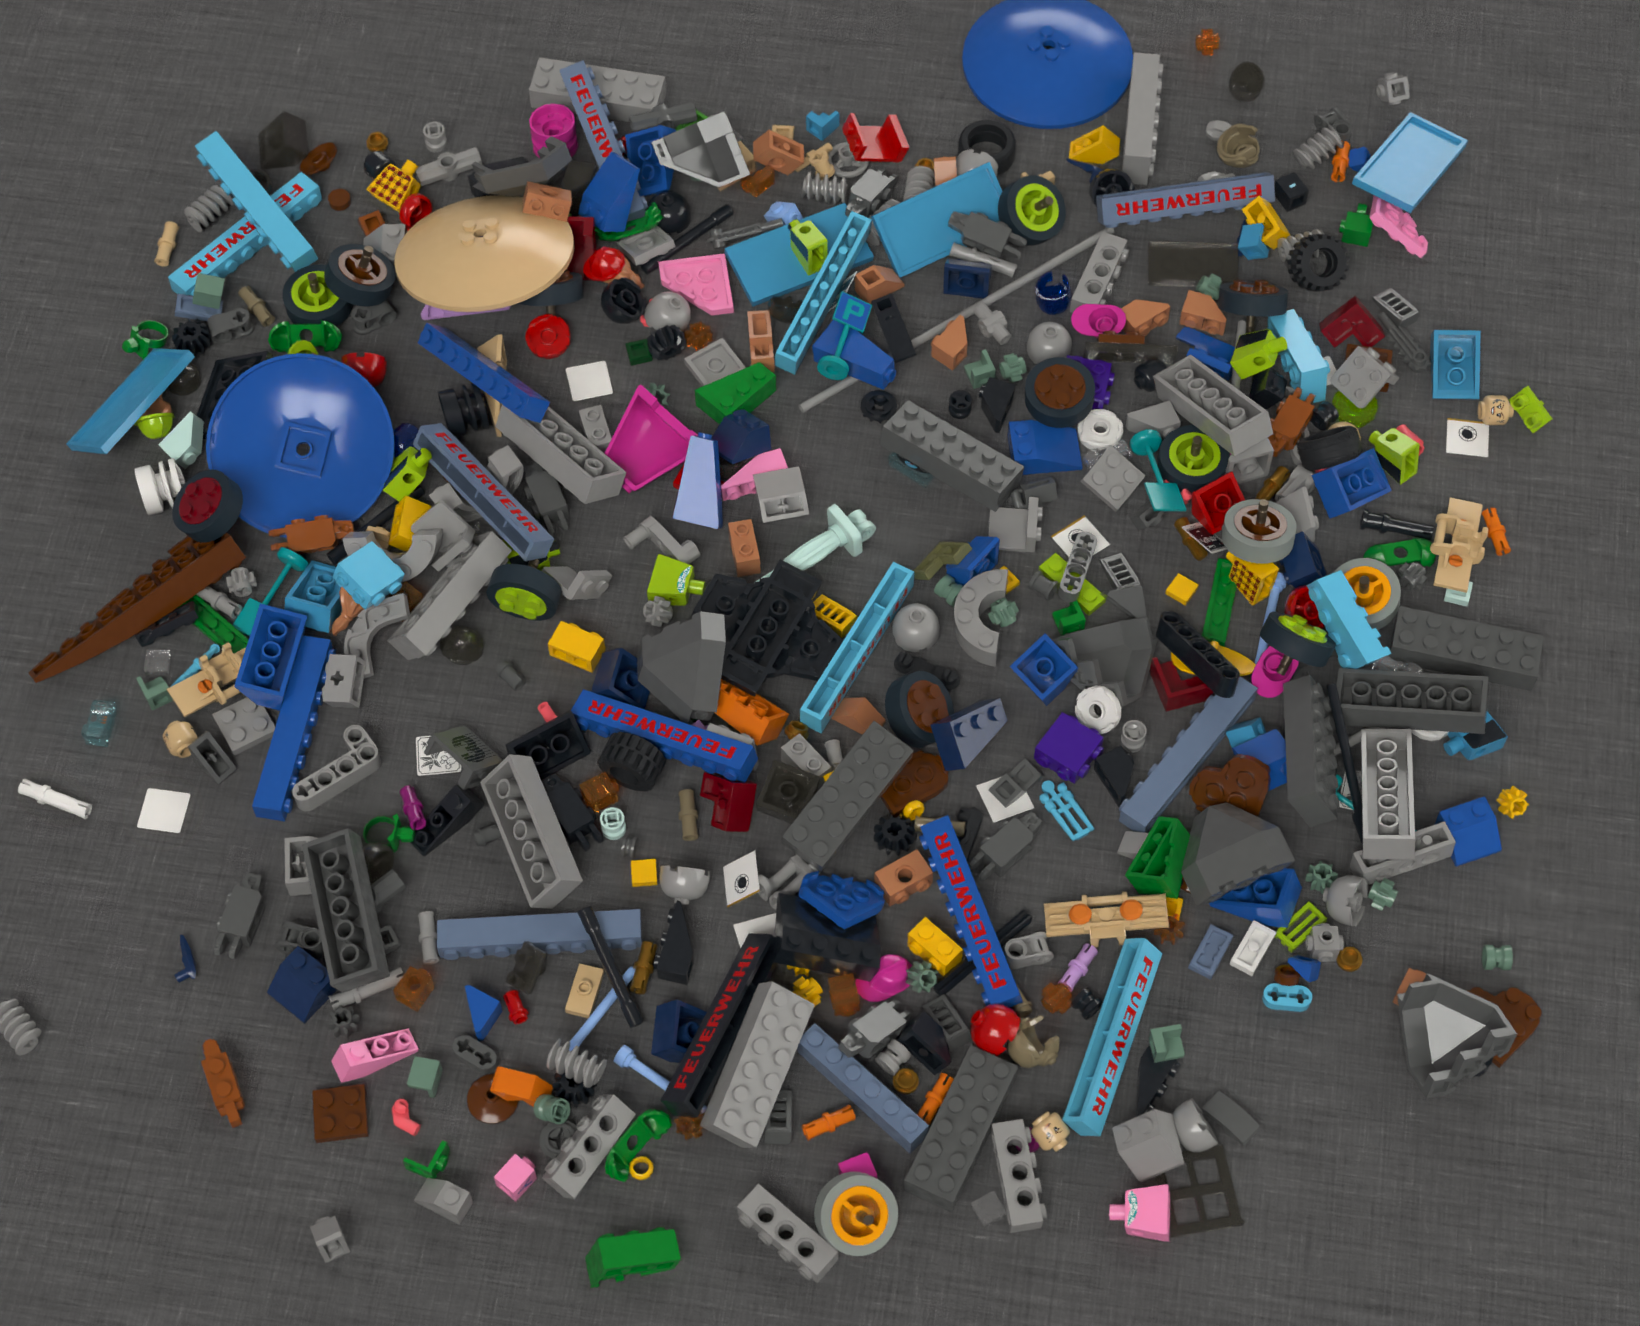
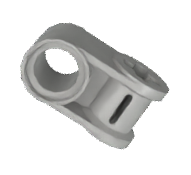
(1031, 948)

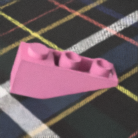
(743, 482)
(371, 1054)

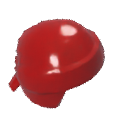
(414, 209)

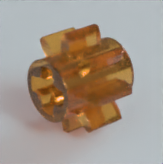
(1207, 42)
(698, 336)
(1164, 933)
(1056, 998)
(686, 1128)

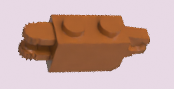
(1291, 421)
(313, 535)
(222, 1082)

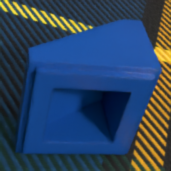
(1358, 158)
(1306, 967)

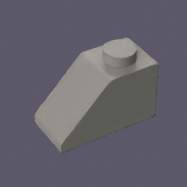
(1158, 417)
(445, 1199)
(329, 1238)

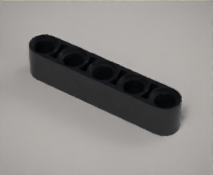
(1197, 654)

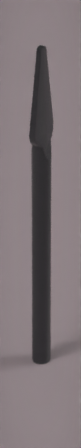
(1347, 758)

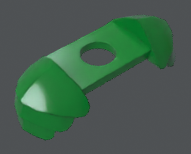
(646, 223)
(285, 335)
(1417, 550)
(647, 1125)

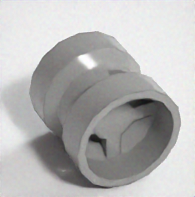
(435, 137)
(1133, 730)
(893, 1057)

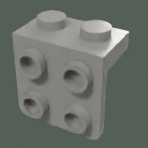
(1363, 376)
(1017, 527)
(456, 533)
(582, 585)

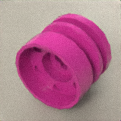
(553, 121)

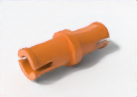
(1340, 162)
(1496, 531)
(935, 1098)
(828, 1122)

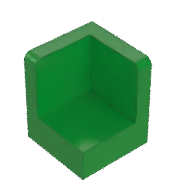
(1069, 618)

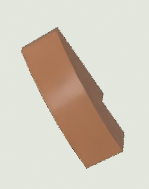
(761, 338)

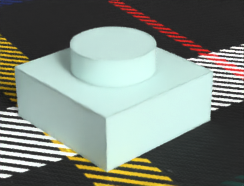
(1458, 597)

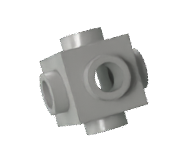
(1393, 88)
(1324, 942)

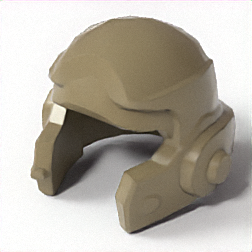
(1237, 147)
(1027, 1049)

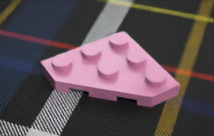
(1398, 225)
(700, 281)

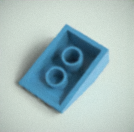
(1455, 364)
(316, 596)

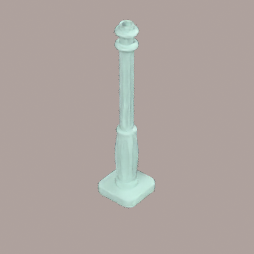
(839, 533)

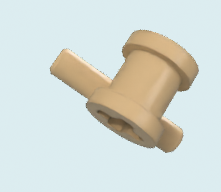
(819, 159)

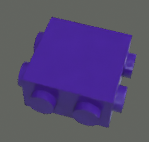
(1102, 378)
(1069, 748)

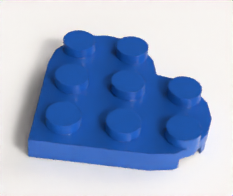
(842, 899)

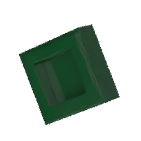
(638, 352)

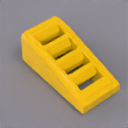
(848, 616)

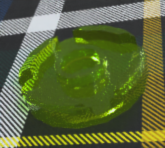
(1351, 413)

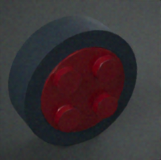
(207, 506)

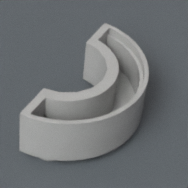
(502, 465)
(412, 562)
(970, 603)

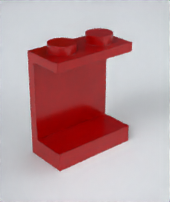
(876, 143)

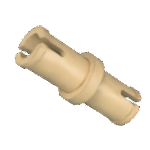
(166, 244)

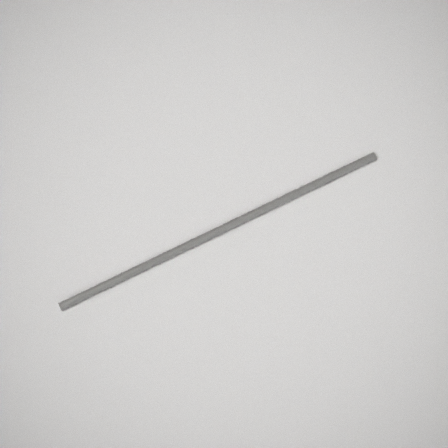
(966, 313)

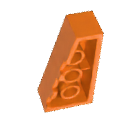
(750, 714)

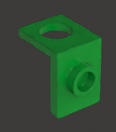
(437, 1163)

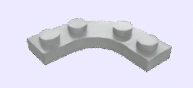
(370, 621)

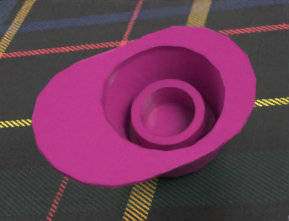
(1097, 318)
(1265, 675)
(887, 981)

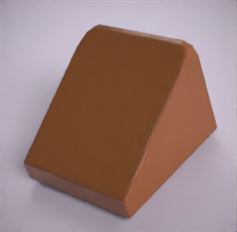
(370, 222)

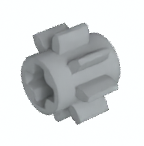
(241, 582)
(658, 611)

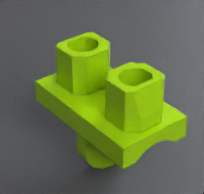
(1530, 409)

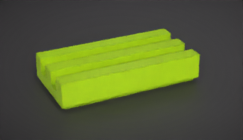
(1286, 940)

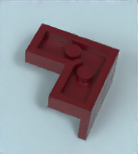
(584, 243)
(1349, 320)
(1172, 690)
(732, 801)

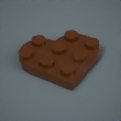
(919, 780)
(1240, 783)
(1520, 1012)

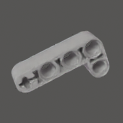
(334, 771)

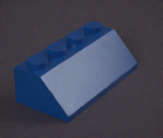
(270, 655)

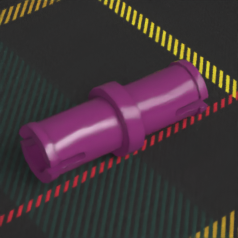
(412, 807)

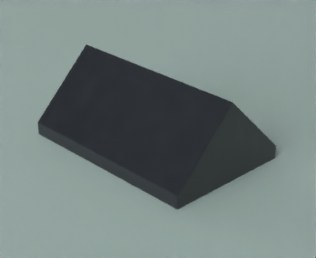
(552, 745)

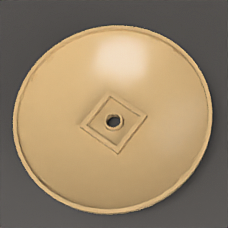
(458, 270)

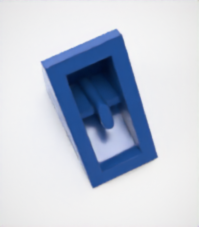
(483, 1010)

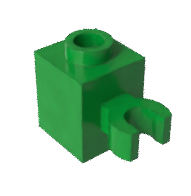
(1356, 227)

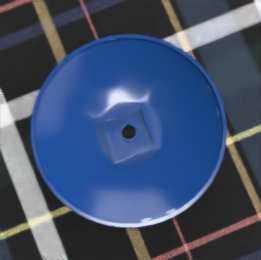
(1049, 87)
(294, 403)

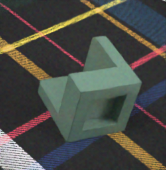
(208, 291)
(980, 371)
(155, 692)
(1166, 1043)
(425, 1075)

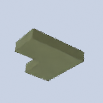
(942, 554)

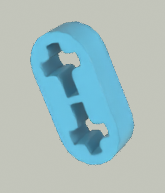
(1287, 997)

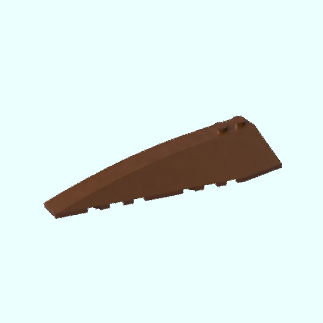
(151, 598)

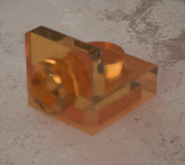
(759, 182)

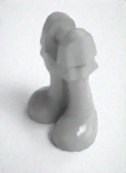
(769, 887)

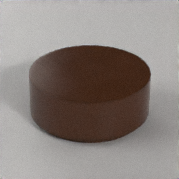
(339, 199)
(1286, 975)

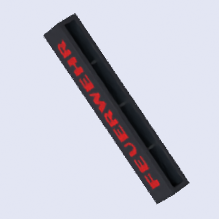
(719, 1028)

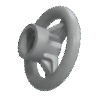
(846, 159)

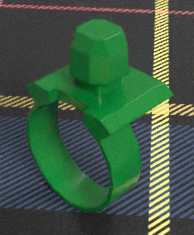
(141, 345)
(400, 832)

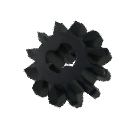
(192, 336)
(666, 342)
(903, 831)
(575, 1094)

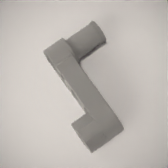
(652, 529)

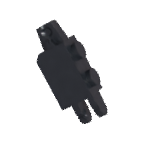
(571, 813)

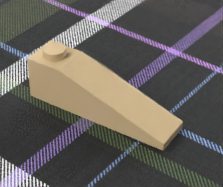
(495, 351)

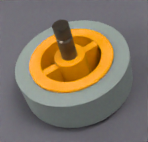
(1375, 589)
(856, 1213)

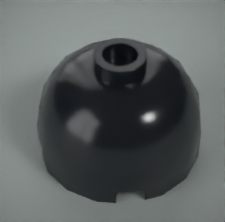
(1109, 182)
(674, 211)
(622, 301)

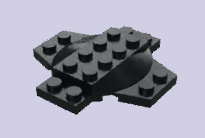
(770, 627)

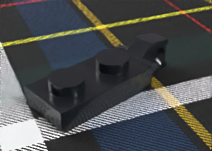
(165, 626)

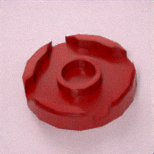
(548, 336)

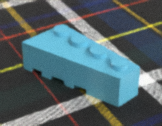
(1302, 357)
(1346, 622)

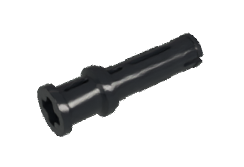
(1384, 523)

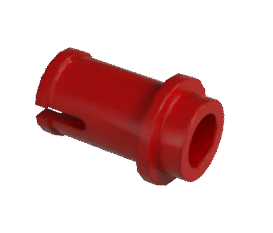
(517, 1012)

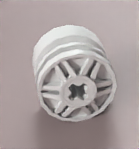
(159, 486)

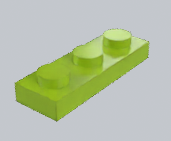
(1089, 597)

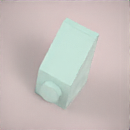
(185, 440)

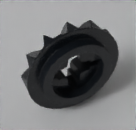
(880, 398)

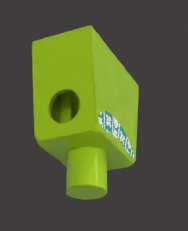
(673, 581)

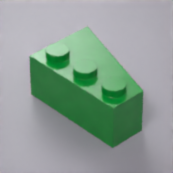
(737, 391)
(1160, 859)
(632, 1254)

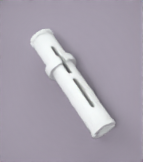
(45, 794)

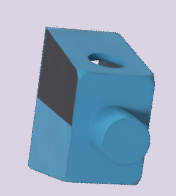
(1474, 744)

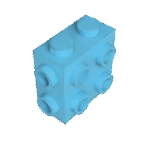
(369, 575)

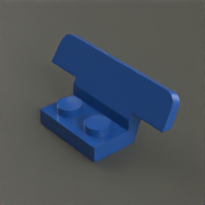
(1209, 351)

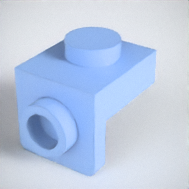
(783, 210)

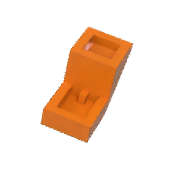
(517, 1085)

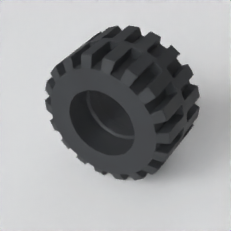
(1335, 262)
(631, 761)

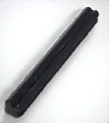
(964, 968)

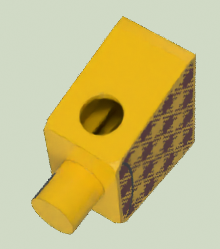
(395, 185)
(1252, 579)

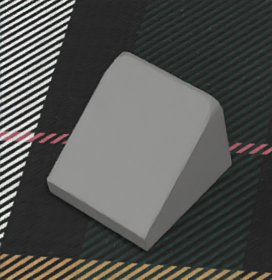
(1131, 843)

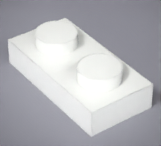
(1252, 948)

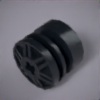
(464, 409)

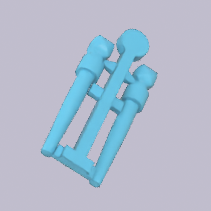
(1048, 788)

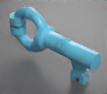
(195, 668)

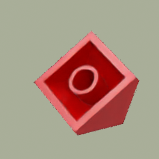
(1214, 500)

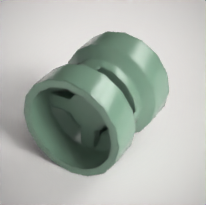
(948, 589)
(1497, 957)
(551, 1109)

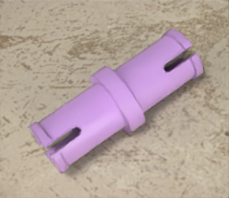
(1078, 966)

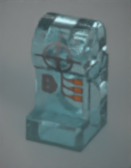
(99, 723)

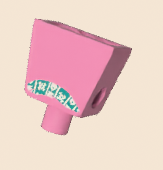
(1145, 1212)

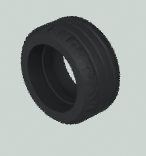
(990, 132)
(1329, 448)

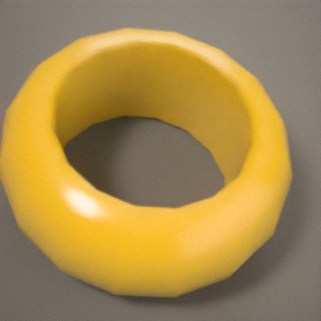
(919, 809)
(641, 1176)

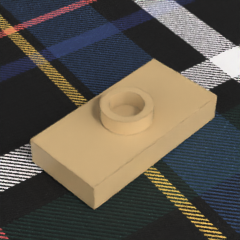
(584, 990)

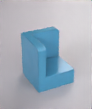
(822, 125)
(1250, 242)
(1245, 731)

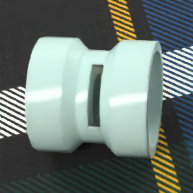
(865, 527)
(617, 827)

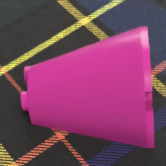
(647, 441)

